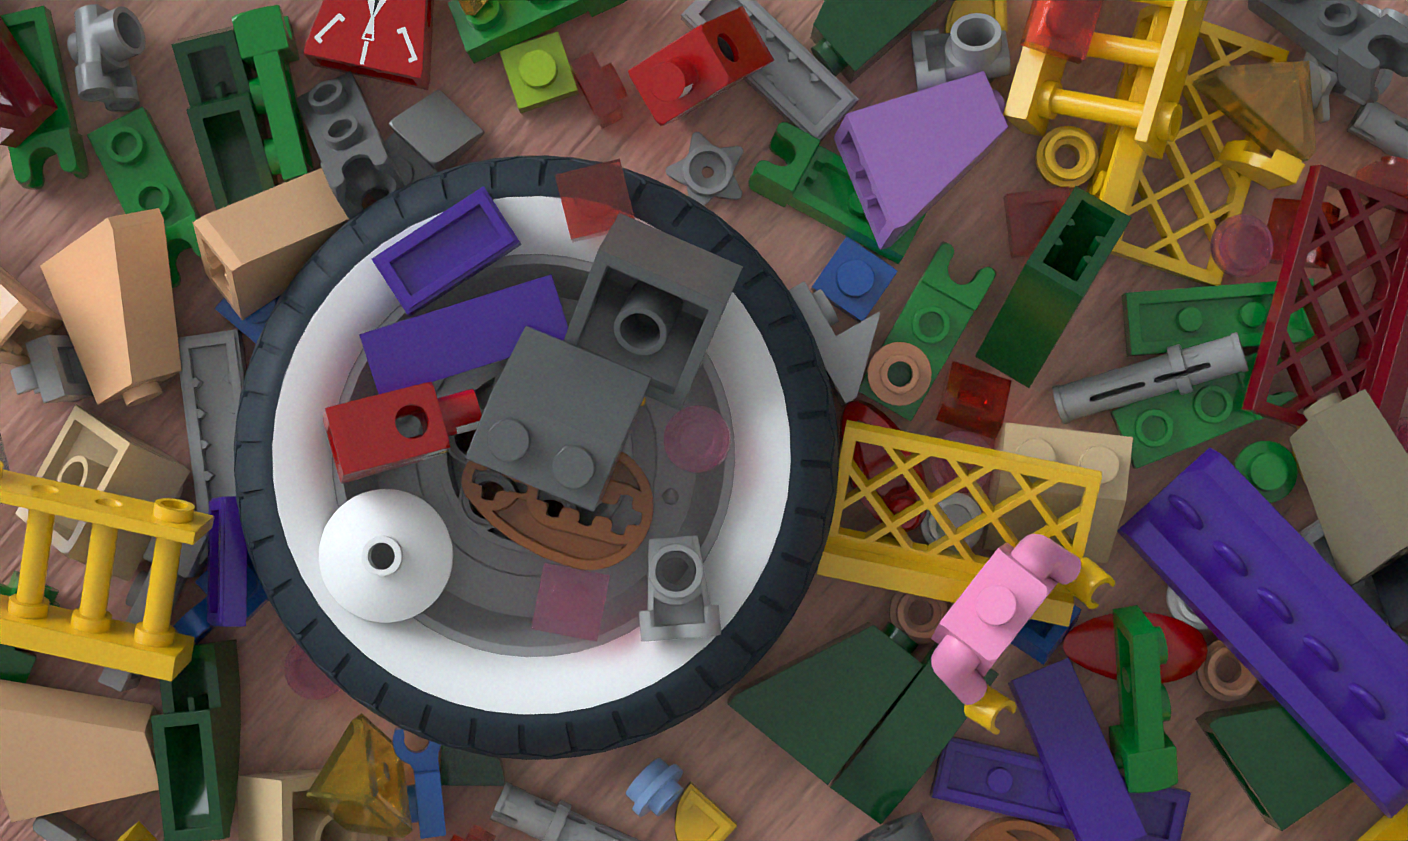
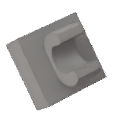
(52, 371)

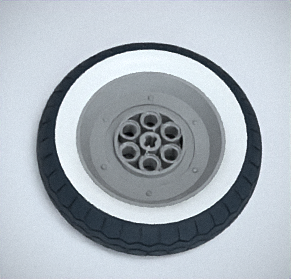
(470, 661)

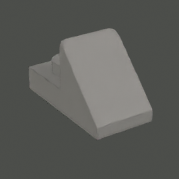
(429, 138)
(842, 354)

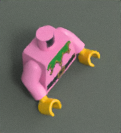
(995, 612)

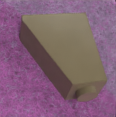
(1355, 482)

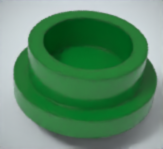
(1268, 468)

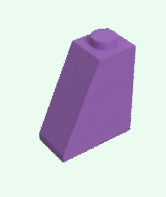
(918, 149)

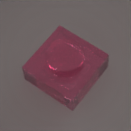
(570, 602)

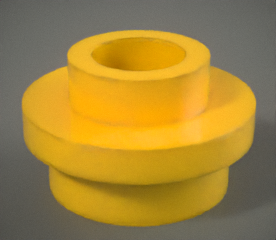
(1083, 147)

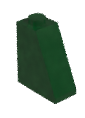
(859, 32)
(1052, 286)
(830, 696)
(1273, 760)

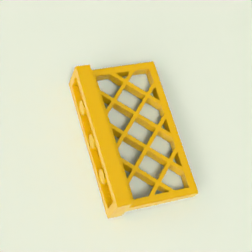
(1122, 159)
(932, 568)

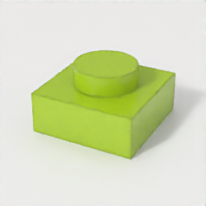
(539, 72)

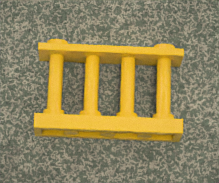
(1039, 94)
(89, 631)

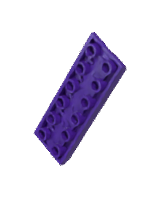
(1284, 618)

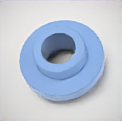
(655, 788)

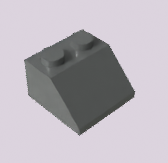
(653, 306)
(559, 418)

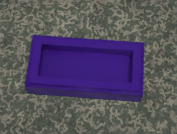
(446, 251)
(226, 565)

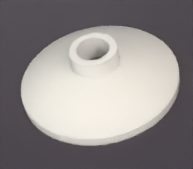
(420, 549)

